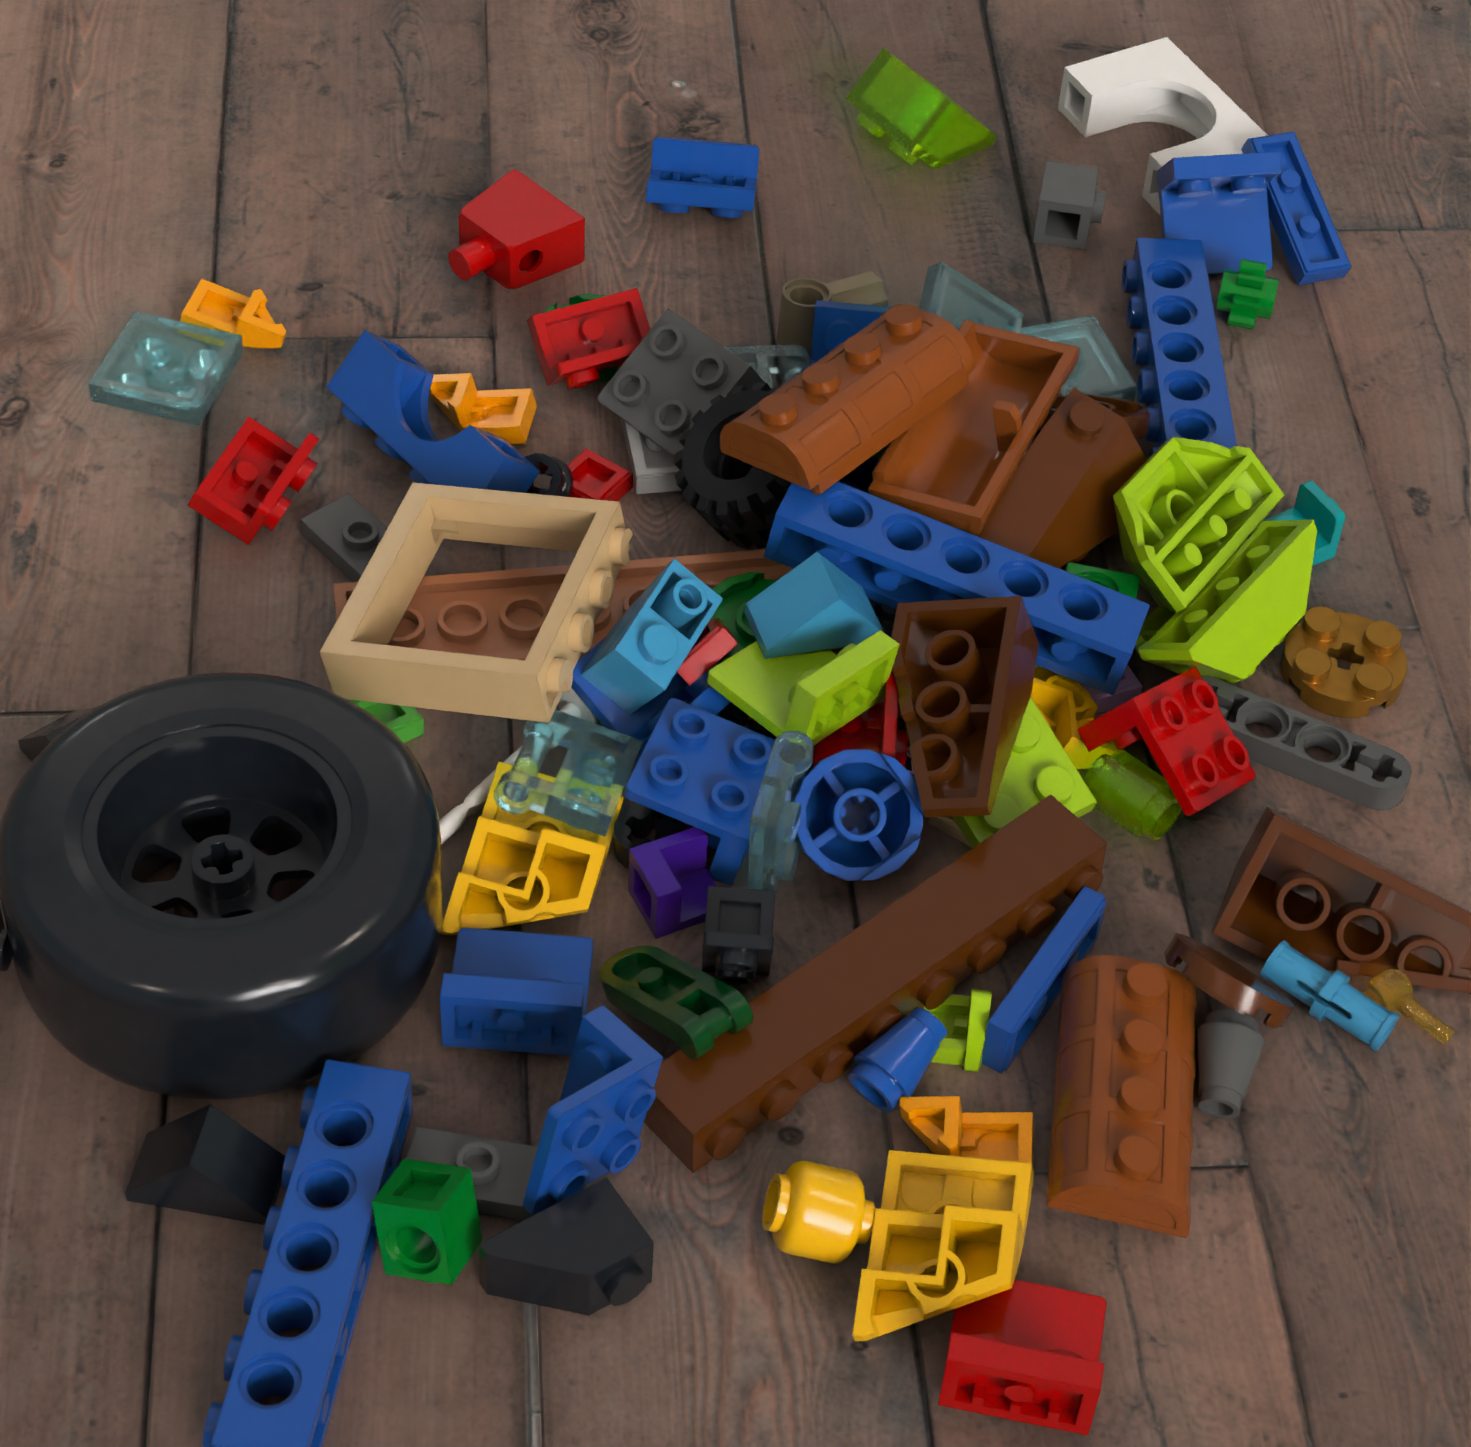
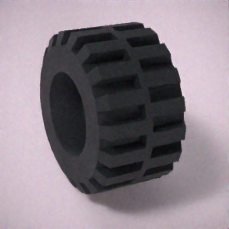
(717, 484)

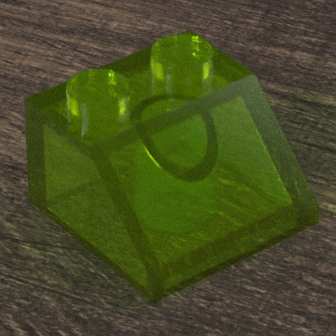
(915, 114)

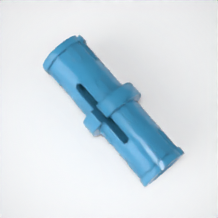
(1329, 995)

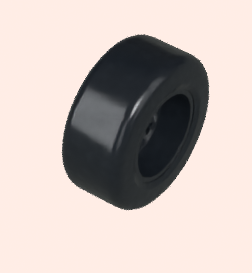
(251, 985)

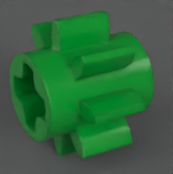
(1247, 294)

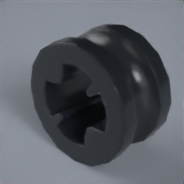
(559, 471)

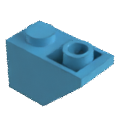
(652, 638)

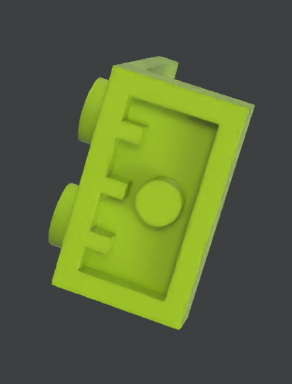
(809, 689)

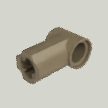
(800, 298)

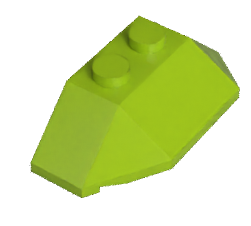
(1190, 515)
(1240, 610)

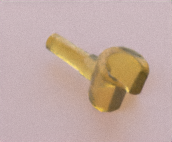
(1394, 991)

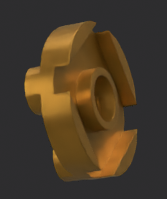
(1370, 646)

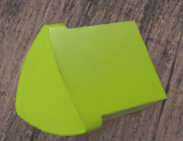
(966, 1029)

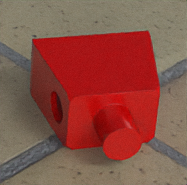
(517, 234)

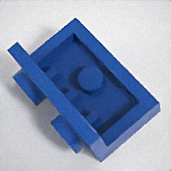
(703, 176)

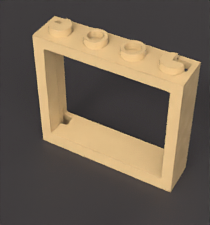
(370, 670)

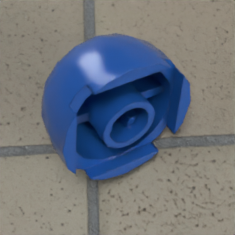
(859, 815)

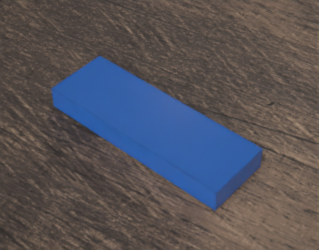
(1300, 213)
(1042, 980)

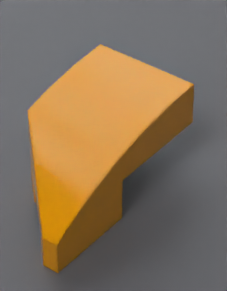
(234, 313)
(499, 412)
(969, 1134)

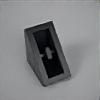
(207, 1168)

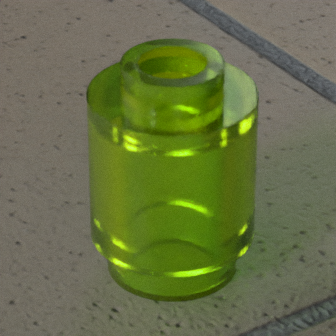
(1132, 795)

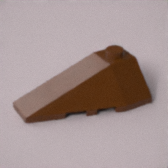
(1066, 484)
(963, 695)
(1341, 910)

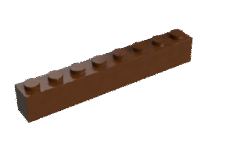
(874, 977)

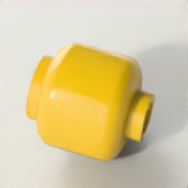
(817, 1211)

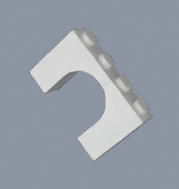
(1154, 86)

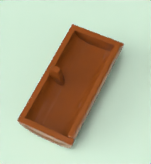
(853, 399)
(972, 444)
(1124, 1094)

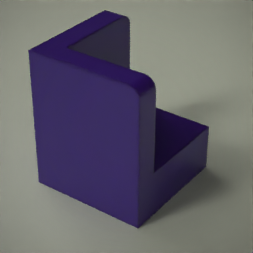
(671, 881)

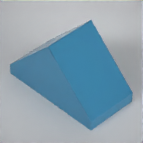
(811, 611)

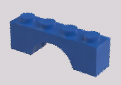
(390, 394)

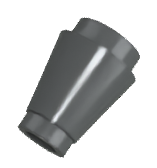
(1226, 1061)

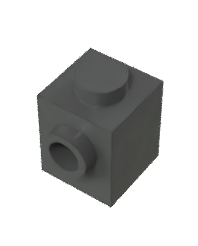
(1068, 205)

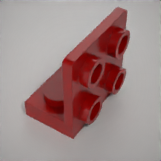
(1184, 736)
(1027, 1357)

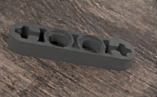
(1300, 731)

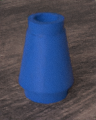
(897, 1059)

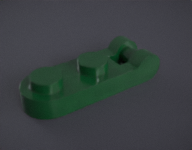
(674, 997)

